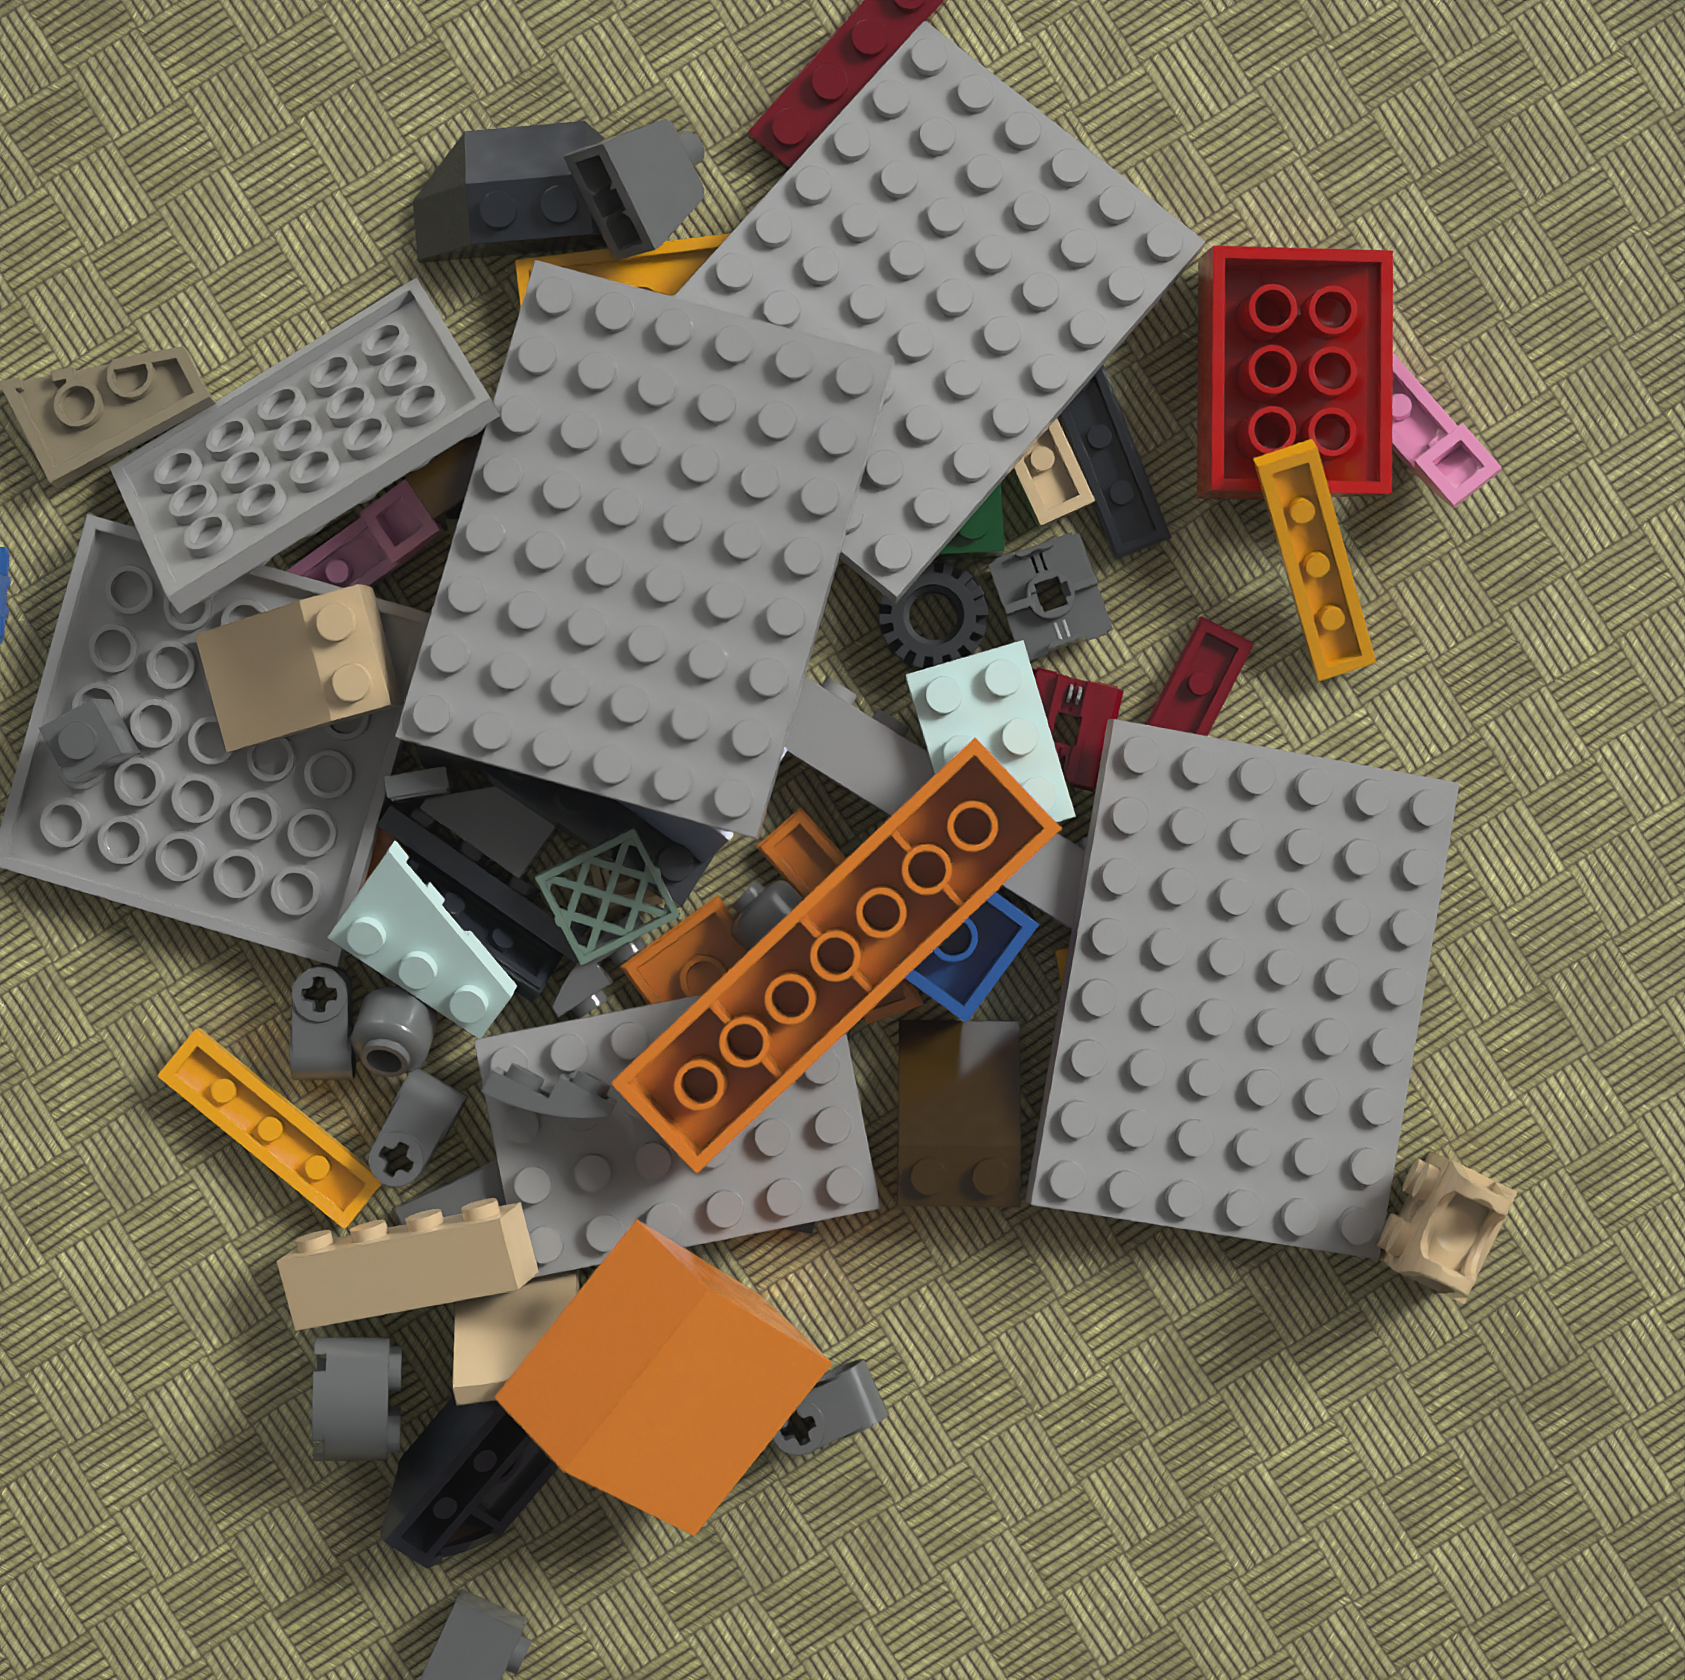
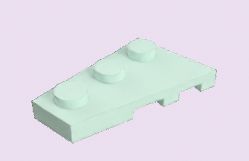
(413, 941)

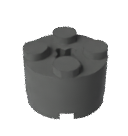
(353, 1399)

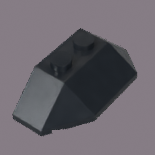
(506, 195)
(463, 1482)

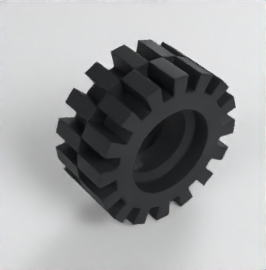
(969, 627)

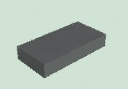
(421, 784)

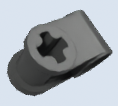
(322, 1035)
(419, 1118)
(840, 1405)

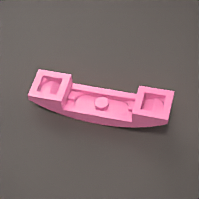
(1433, 445)
(375, 543)

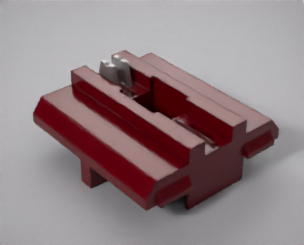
(1090, 703)

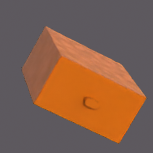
(662, 1380)

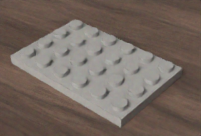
(301, 445)
(597, 1175)

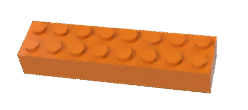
(836, 955)

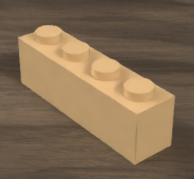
(407, 1265)

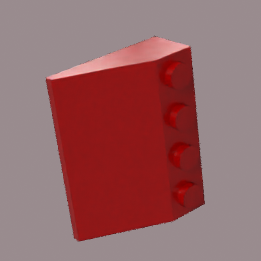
(1293, 355)

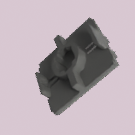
(1068, 565)

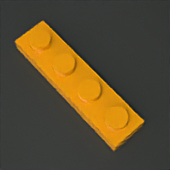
(1315, 559)
(270, 1128)

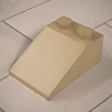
(299, 667)

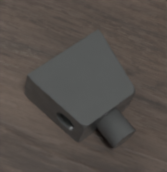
(639, 185)

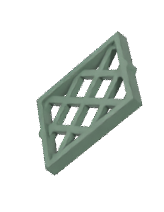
(564, 916)

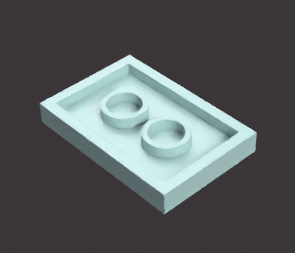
(1000, 705)

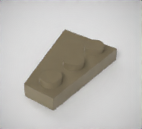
(103, 411)

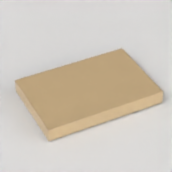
(501, 1330)

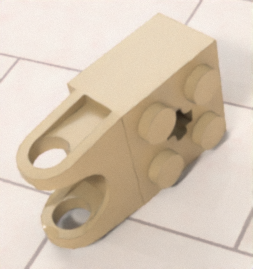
(1444, 1225)

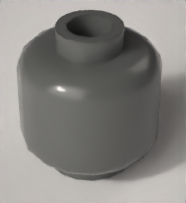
(761, 911)
(393, 1031)

